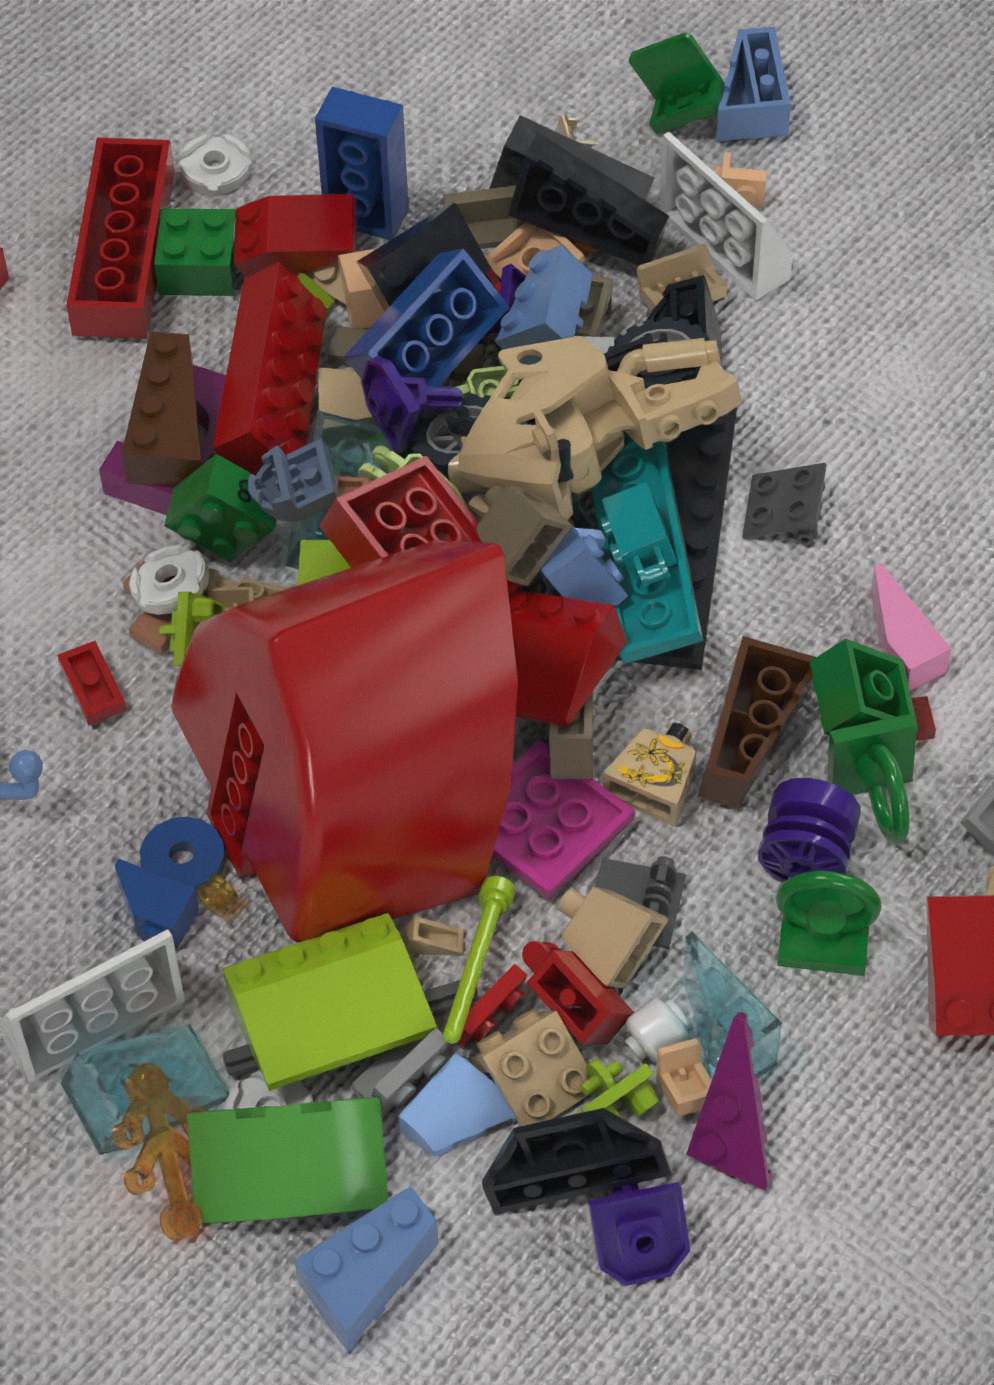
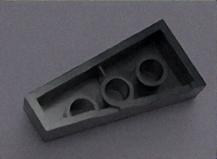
(524, 134)
(584, 204)

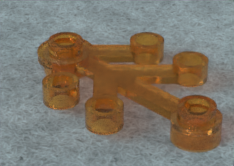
(150, 1094)

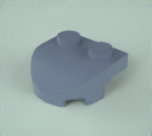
(295, 483)

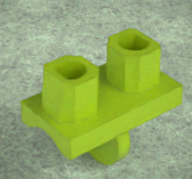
(190, 612)
(633, 1088)

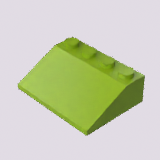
(328, 1001)

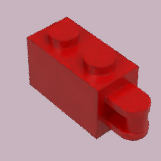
(568, 986)

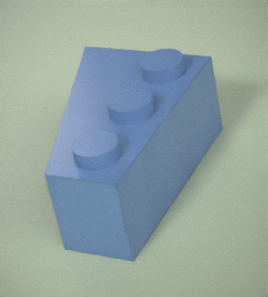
(756, 89)
(546, 302)
(367, 1263)

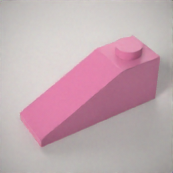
(907, 632)

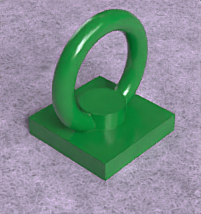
(876, 758)
(826, 922)

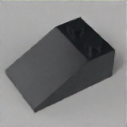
(403, 258)

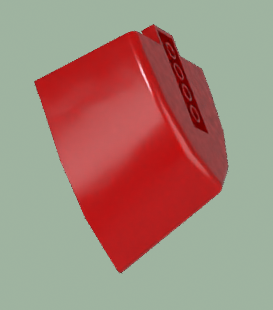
(359, 733)

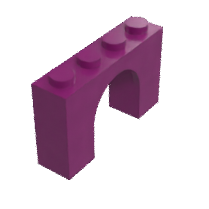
(156, 498)

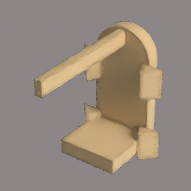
(567, 125)

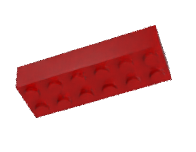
(118, 238)
(270, 369)

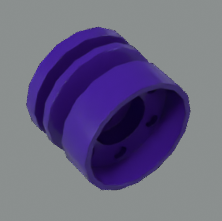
(808, 828)

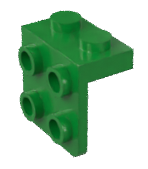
(679, 81)

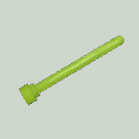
(494, 898)

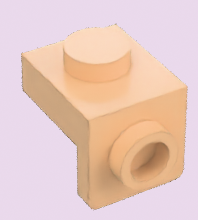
(746, 182)
(683, 1076)

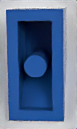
(156, 902)

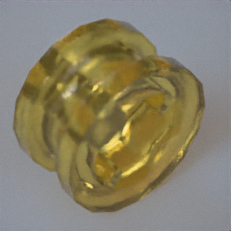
(217, 895)

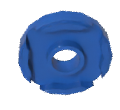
(184, 835)

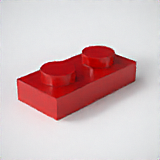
(91, 682)
(502, 995)

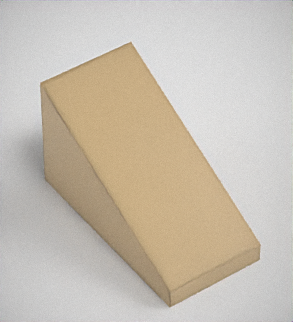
(432, 938)

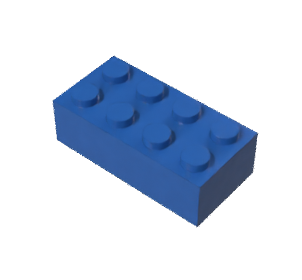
(366, 157)
(433, 320)

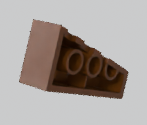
(163, 426)
(758, 707)

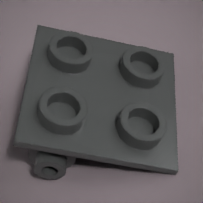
(786, 503)
(653, 887)

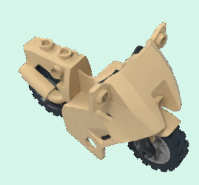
(575, 410)

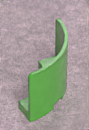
(287, 1160)

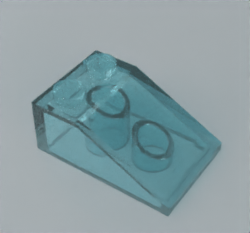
(716, 998)
(99, 1077)

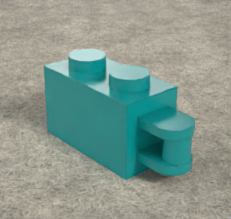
(639, 534)

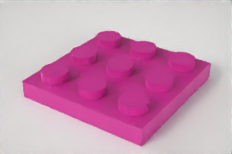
(554, 824)

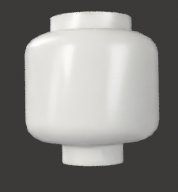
(655, 1027)

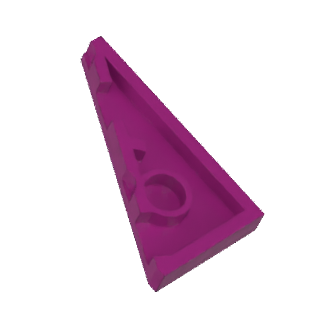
(730, 1122)

